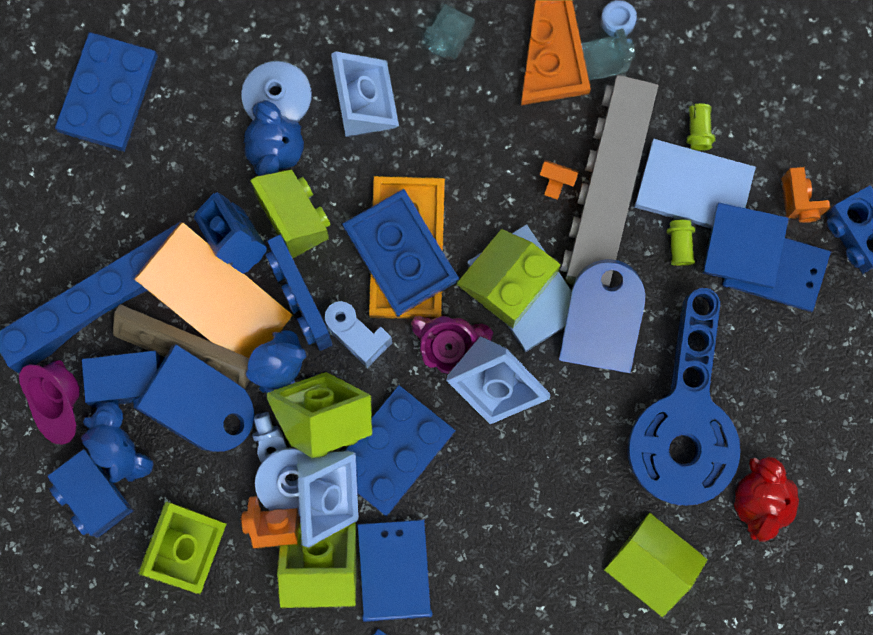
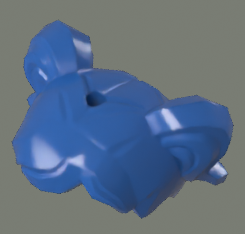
(264, 140)
(276, 362)
(112, 447)

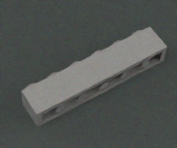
(612, 176)

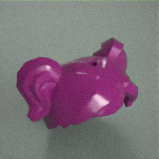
(442, 330)

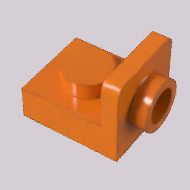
(797, 192)
(270, 527)

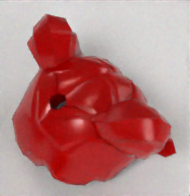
(766, 499)

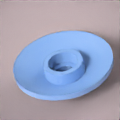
(295, 87)
(270, 480)

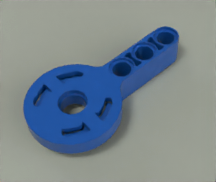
(688, 414)

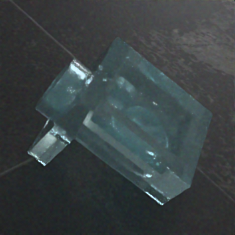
(448, 32)
(608, 55)

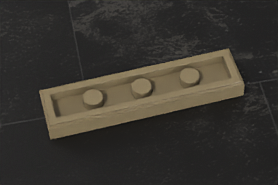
(160, 337)

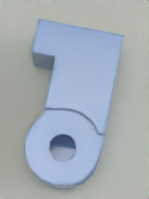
(354, 335)

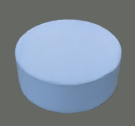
(618, 15)

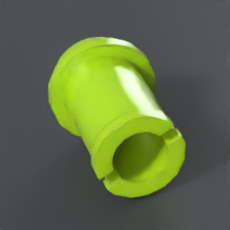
(700, 127)
(681, 242)

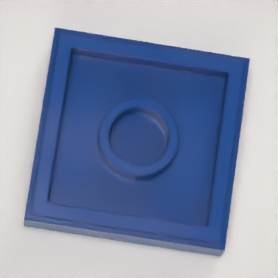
(745, 245)

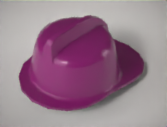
(51, 396)

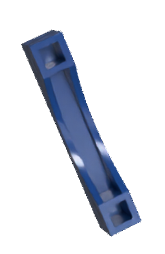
(56, 321)

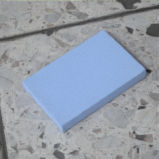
(691, 183)
(547, 313)

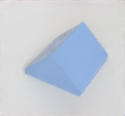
(364, 93)
(495, 382)
(326, 494)

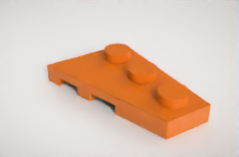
(554, 55)

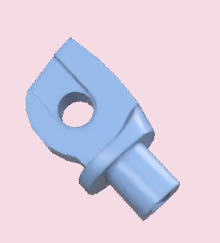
(267, 435)

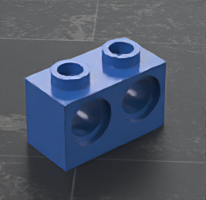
(854, 234)

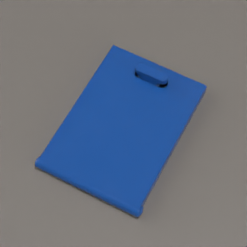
(794, 281)
(394, 570)

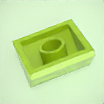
(182, 548)
(656, 565)

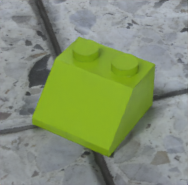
(290, 210)
(509, 276)
(322, 414)
(319, 573)

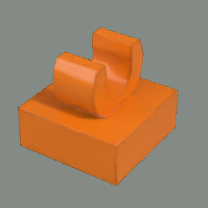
(558, 175)

